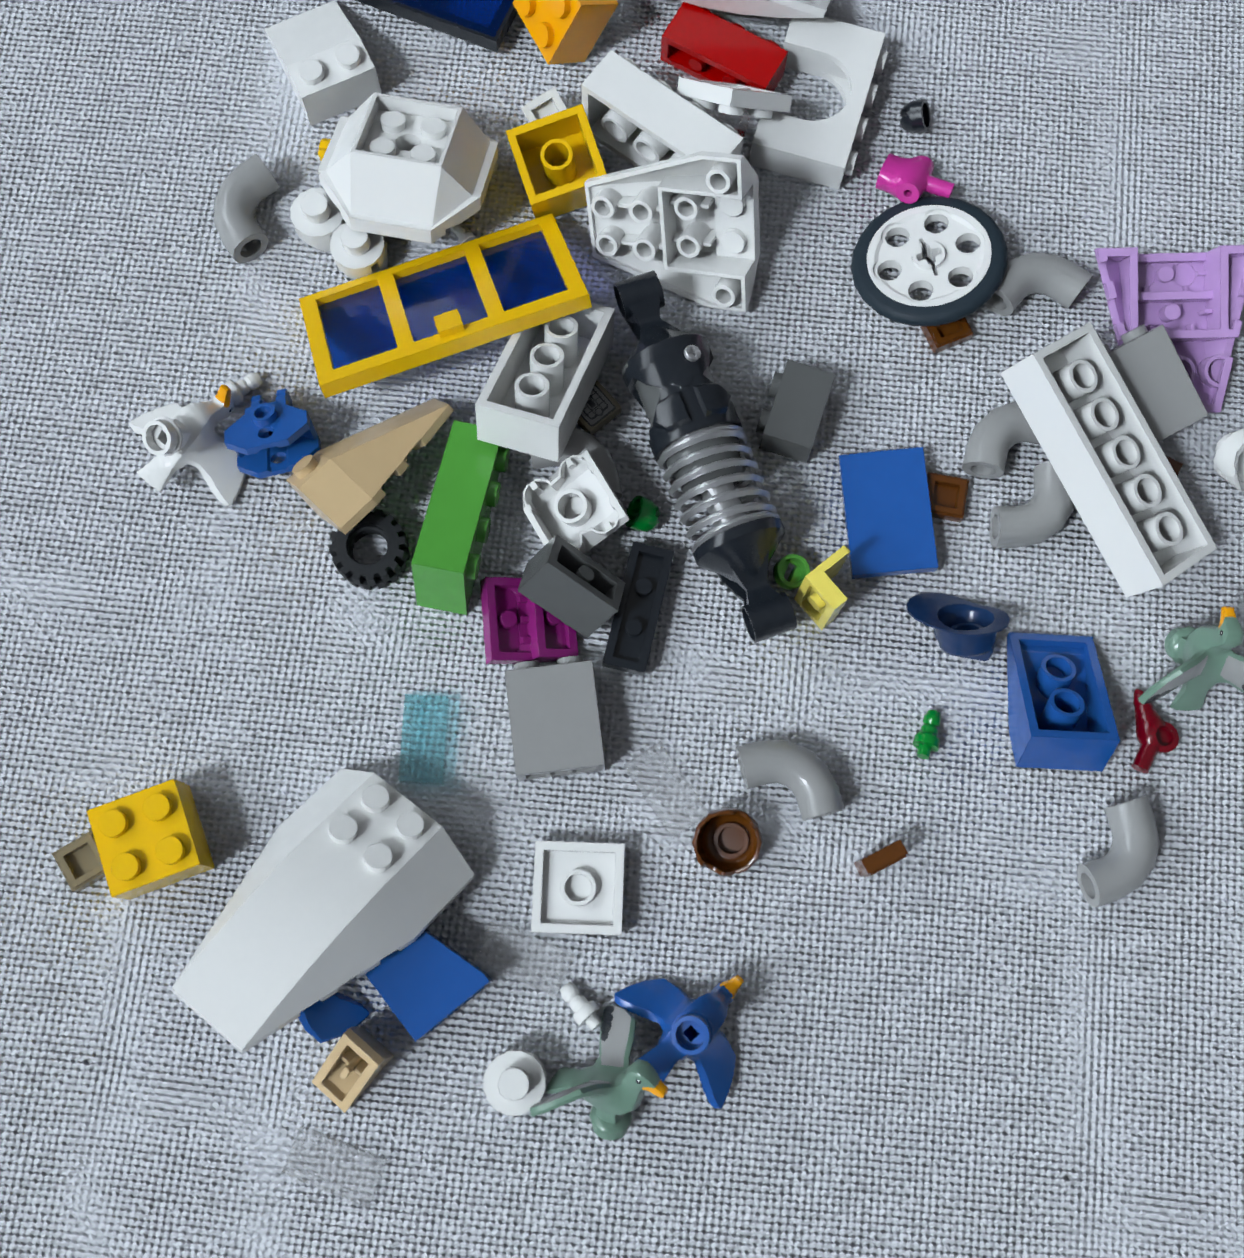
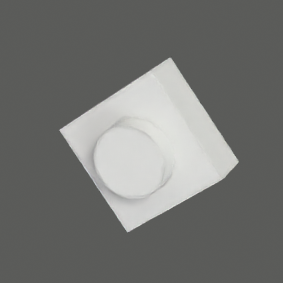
(543, 105)

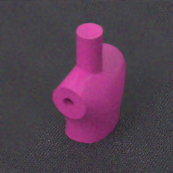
(910, 177)

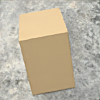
(351, 1067)

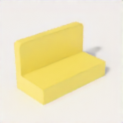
(819, 594)

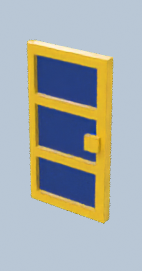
(442, 304)

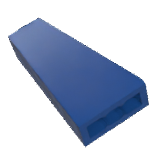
(426, 983)

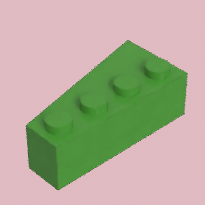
(457, 520)

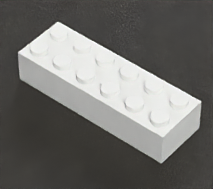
(1109, 461)

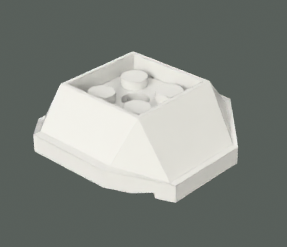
(407, 167)

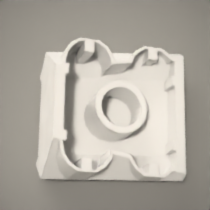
(574, 504)

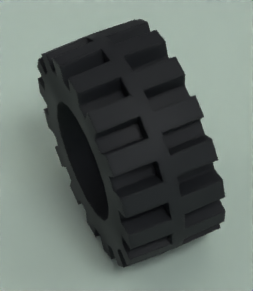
(384, 569)

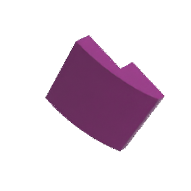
(520, 629)

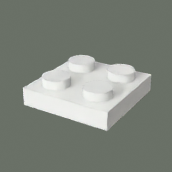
(734, 97)
(578, 888)

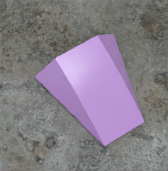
(1192, 296)

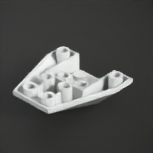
(686, 221)

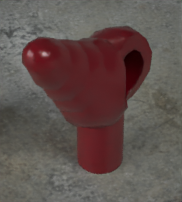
(1152, 733)

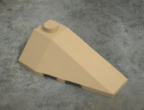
(347, 477)

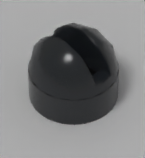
(916, 116)

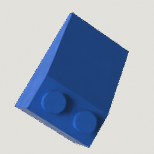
(1058, 703)

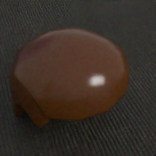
(727, 841)

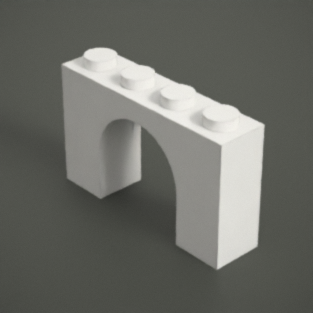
(822, 148)

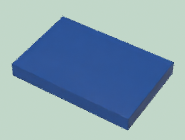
(887, 513)

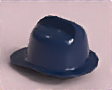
(958, 624)

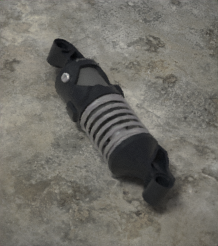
(700, 446)

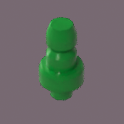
(927, 739)

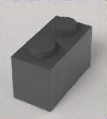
(796, 411)
(571, 586)

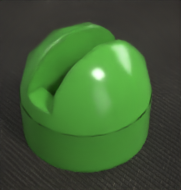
(797, 574)

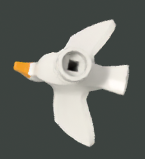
(188, 436)

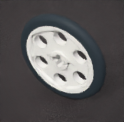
(947, 302)

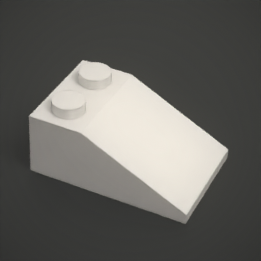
(324, 61)

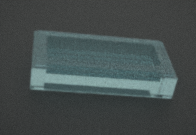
(424, 739)

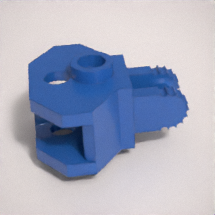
(271, 434)

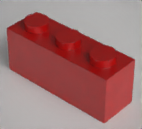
(721, 50)

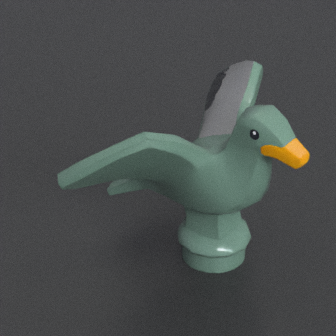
(1204, 660)
(610, 1083)

